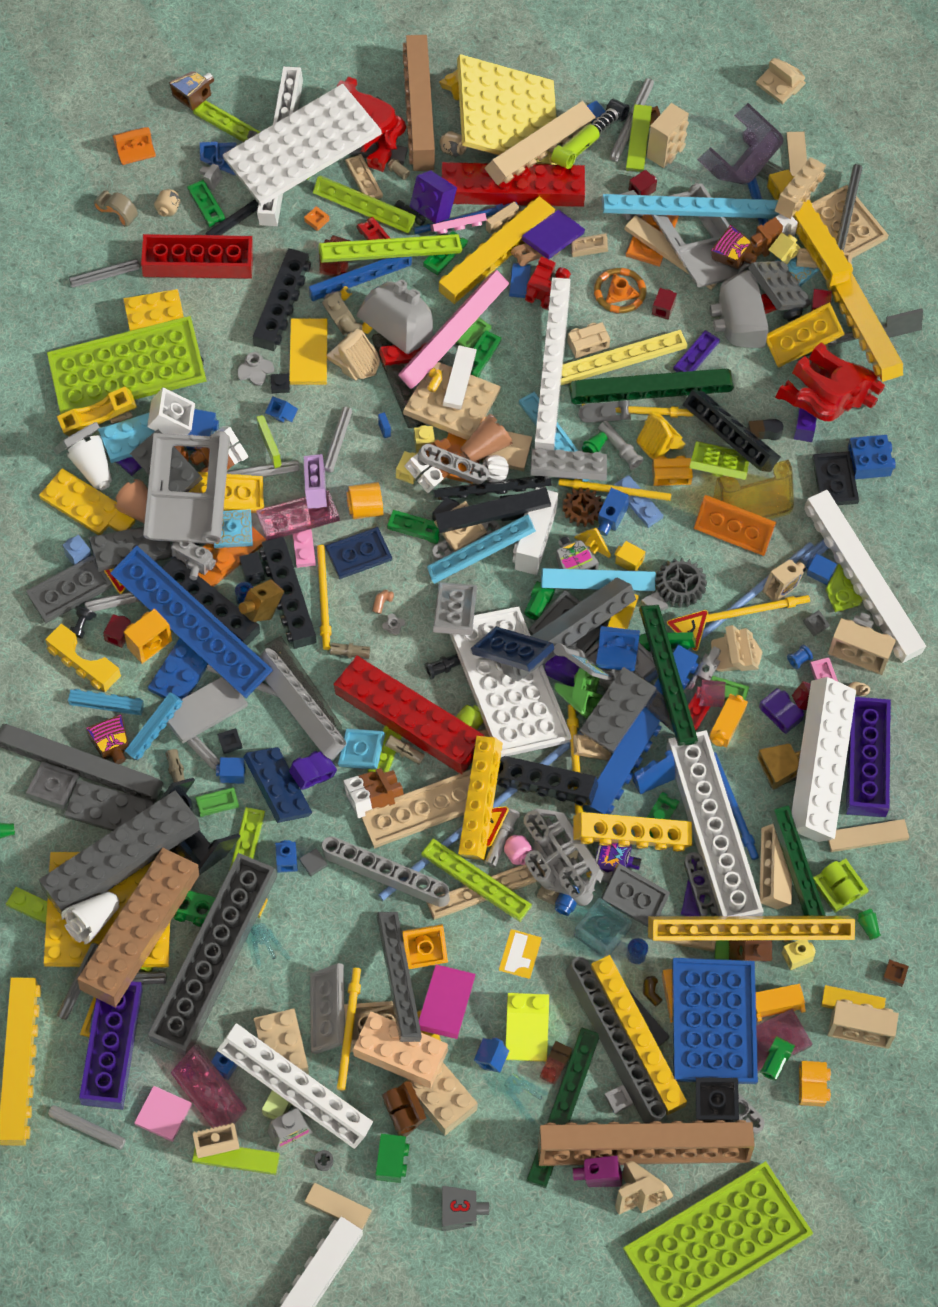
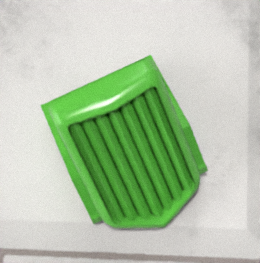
(583, 694)

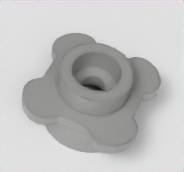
(395, 630)

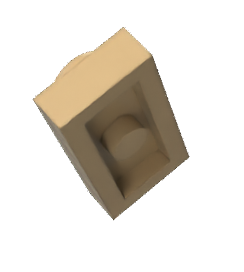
(497, 221)

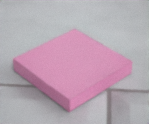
(163, 1113)

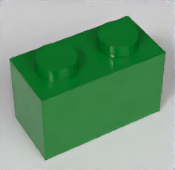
(391, 1158)

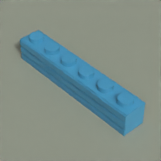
(106, 702)
(153, 726)

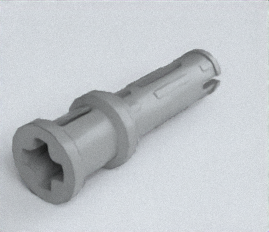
(625, 450)
(505, 830)

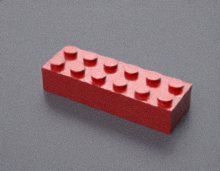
(197, 256)

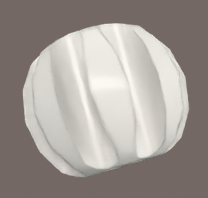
(497, 468)

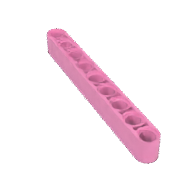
(453, 329)

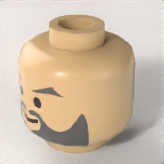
(452, 144)
(167, 203)

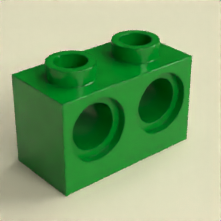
(196, 902)

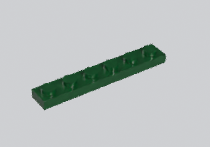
(796, 861)

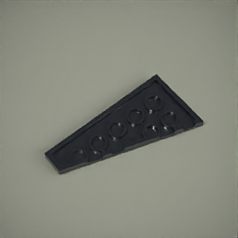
(516, 485)

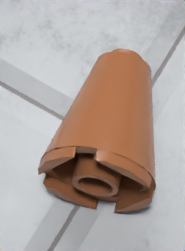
(486, 440)
(133, 500)

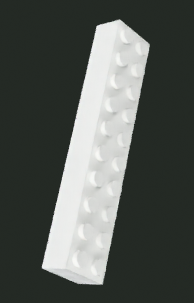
(714, 827)

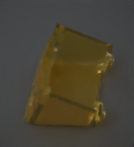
(766, 498)

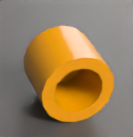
(364, 500)

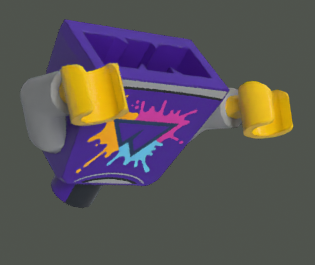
(612, 854)

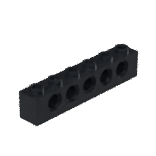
(292, 261)
(731, 431)
(206, 593)
(305, 634)
(548, 775)

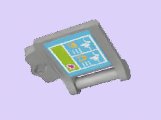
(579, 658)

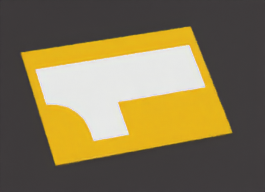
(520, 954)

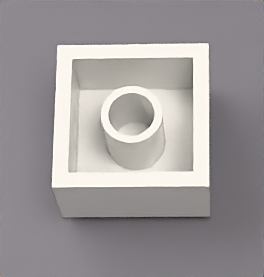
(171, 413)

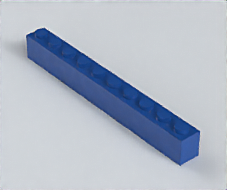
(635, 743)

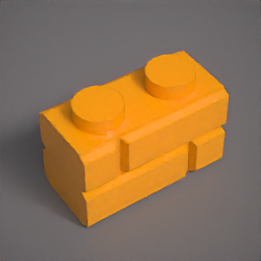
(671, 471)

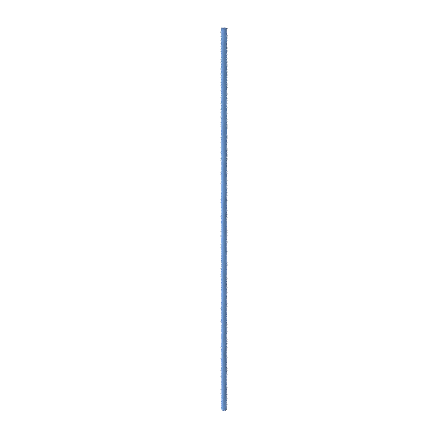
(564, 747)

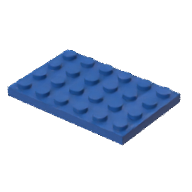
(714, 1020)

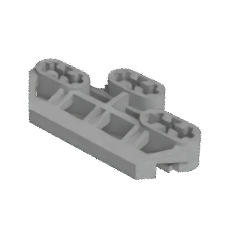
(554, 858)

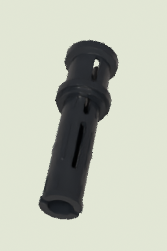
(442, 665)

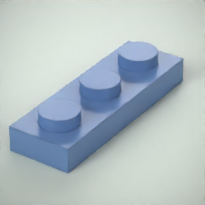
(641, 506)

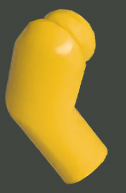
(436, 376)

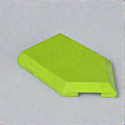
(841, 591)

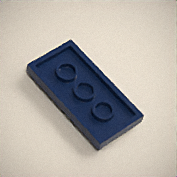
(512, 648)
(277, 784)

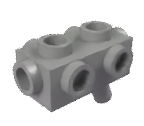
(194, 557)

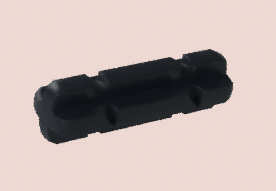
(420, 219)

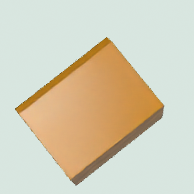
(425, 946)

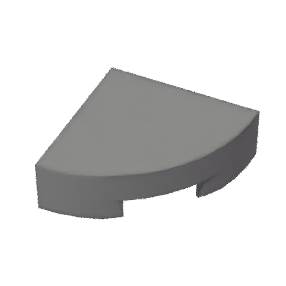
(655, 599)

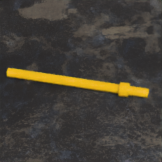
(673, 412)
(577, 483)
(788, 602)
(325, 629)
(573, 724)
(353, 990)

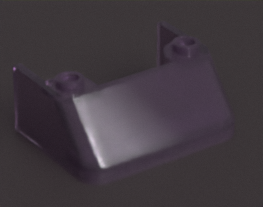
(762, 142)

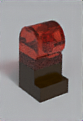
(556, 1062)

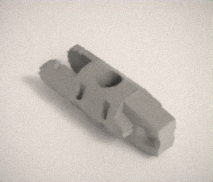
(708, 661)

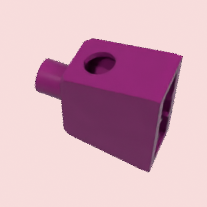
(607, 1168)

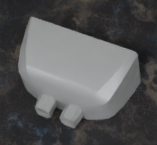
(741, 312)
(398, 315)

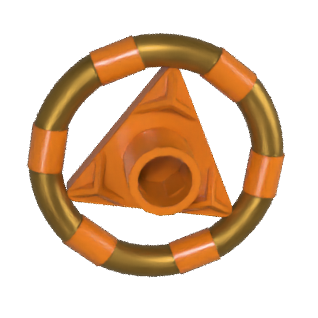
(620, 290)

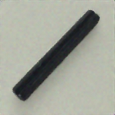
(234, 219)

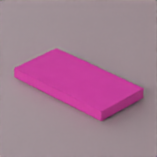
(446, 1001)

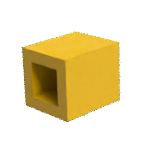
(629, 556)

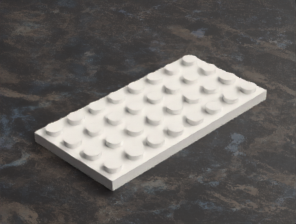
(302, 144)
(514, 712)

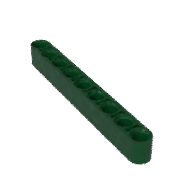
(650, 386)

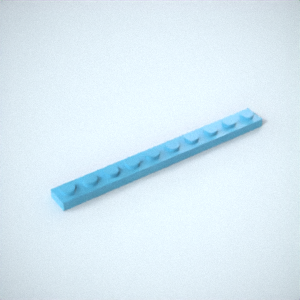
(689, 206)

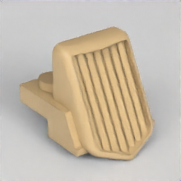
(781, 80)
(355, 356)
(738, 650)
(640, 1190)

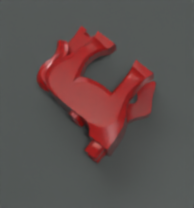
(386, 119)
(832, 385)

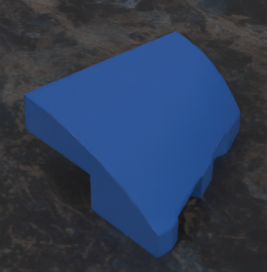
(213, 154)
(655, 774)

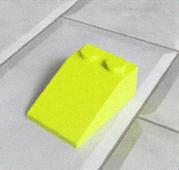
(527, 1026)

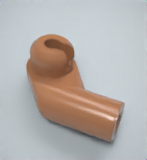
(379, 601)

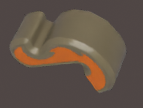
(117, 204)

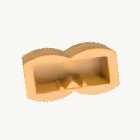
(813, 1083)

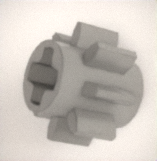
(863, 620)

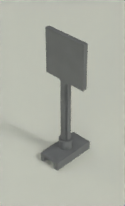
(895, 326)

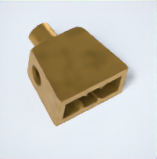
(261, 601)
(779, 764)

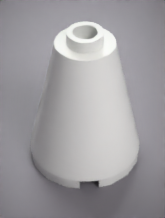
(91, 461)
(89, 916)

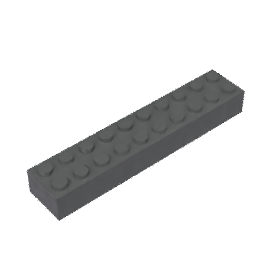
(212, 955)

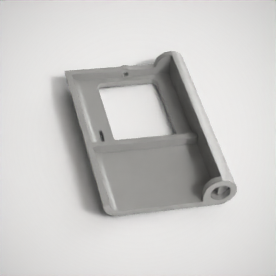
(697, 255)
(186, 514)

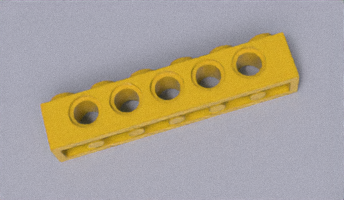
(480, 797)
(679, 830)

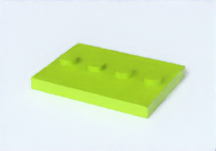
(719, 461)

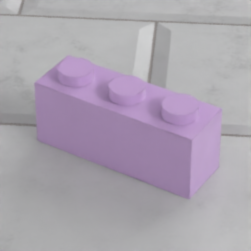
(315, 481)

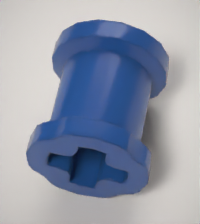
(800, 656)

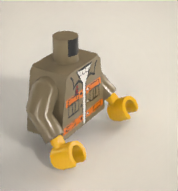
(340, 313)

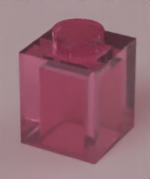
(711, 693)

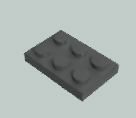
(634, 894)

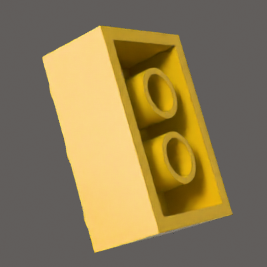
(152, 309)

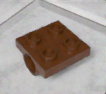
(404, 1108)

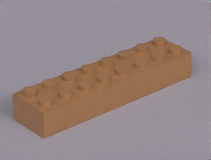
(418, 103)
(138, 927)

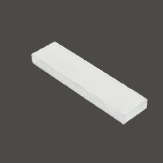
(459, 377)

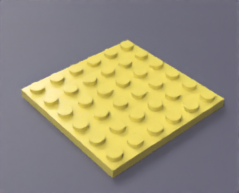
(501, 105)

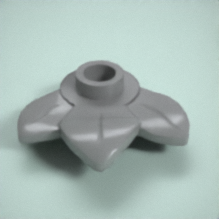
(255, 371)

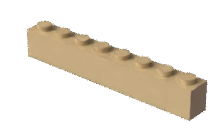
(539, 143)

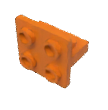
(134, 145)

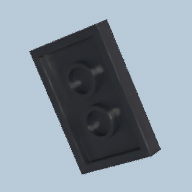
(836, 474)

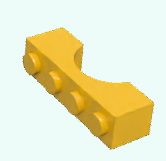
(113, 405)
(100, 672)

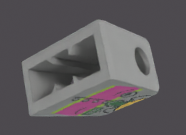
(575, 556)
(288, 1128)

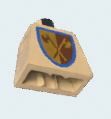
(788, 575)

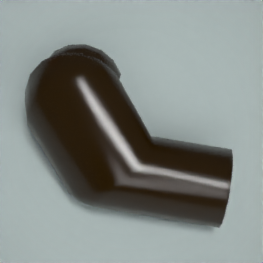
(649, 987)

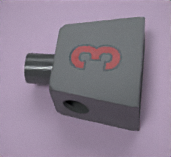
(460, 1208)

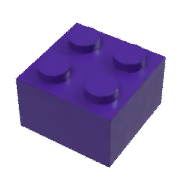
(433, 197)

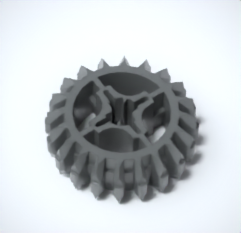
(687, 574)

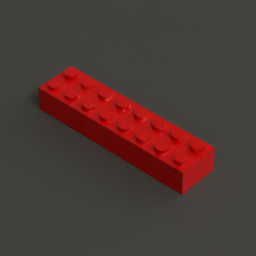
(550, 182)
(408, 714)

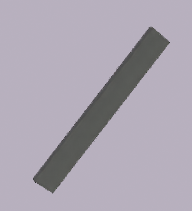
(399, 977)

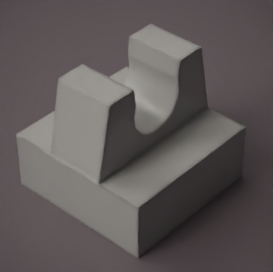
(211, 176)

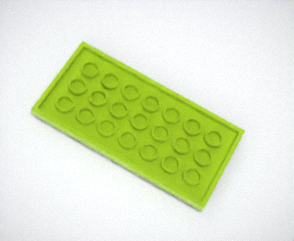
(138, 359)
(718, 1240)

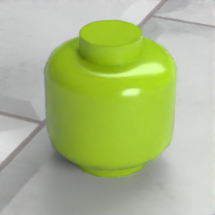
(470, 716)

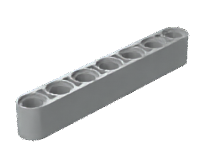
(302, 706)
(392, 878)

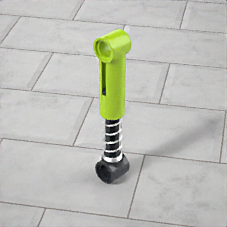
(566, 154)

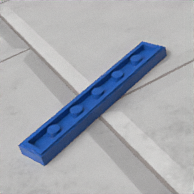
(358, 276)

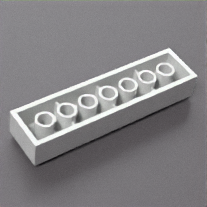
(823, 759)

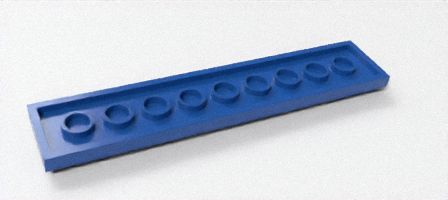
(192, 622)

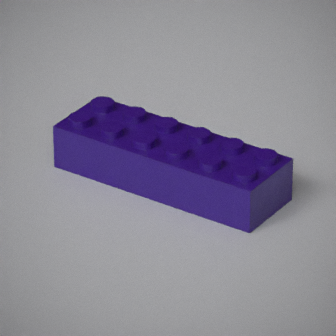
(869, 758)
(111, 1051)

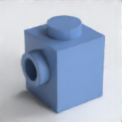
(76, 550)

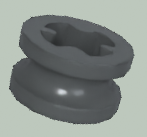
(329, 1164)

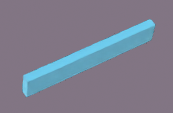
(562, 442)
(481, 548)
(595, 578)

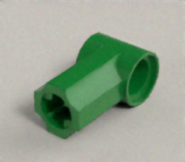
(538, 601)
(778, 1055)

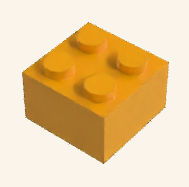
(148, 635)

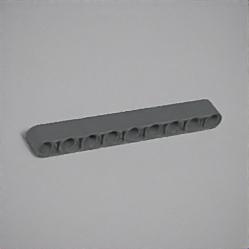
(80, 762)
(615, 1050)

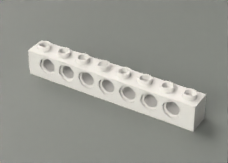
(295, 1086)

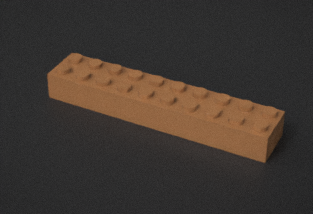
(647, 1143)

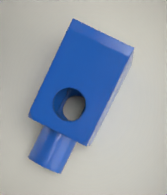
(612, 511)

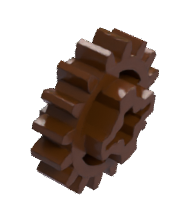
(574, 509)

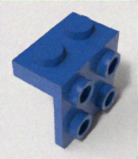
(617, 648)

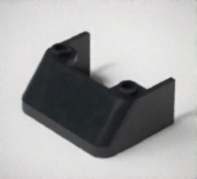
(197, 847)

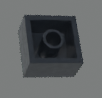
(717, 1099)

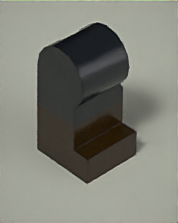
(766, 429)

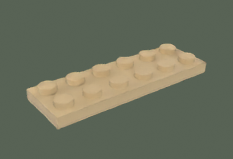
(418, 810)

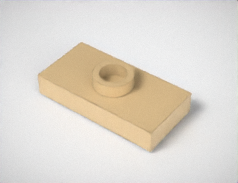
(590, 245)
(586, 747)

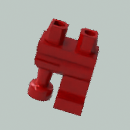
(540, 285)

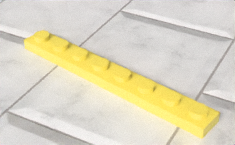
(623, 357)

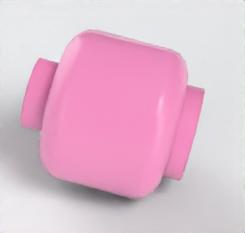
(517, 848)

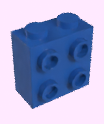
(871, 456)

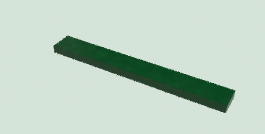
(668, 675)
(567, 1096)

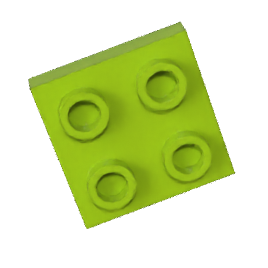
(840, 884)

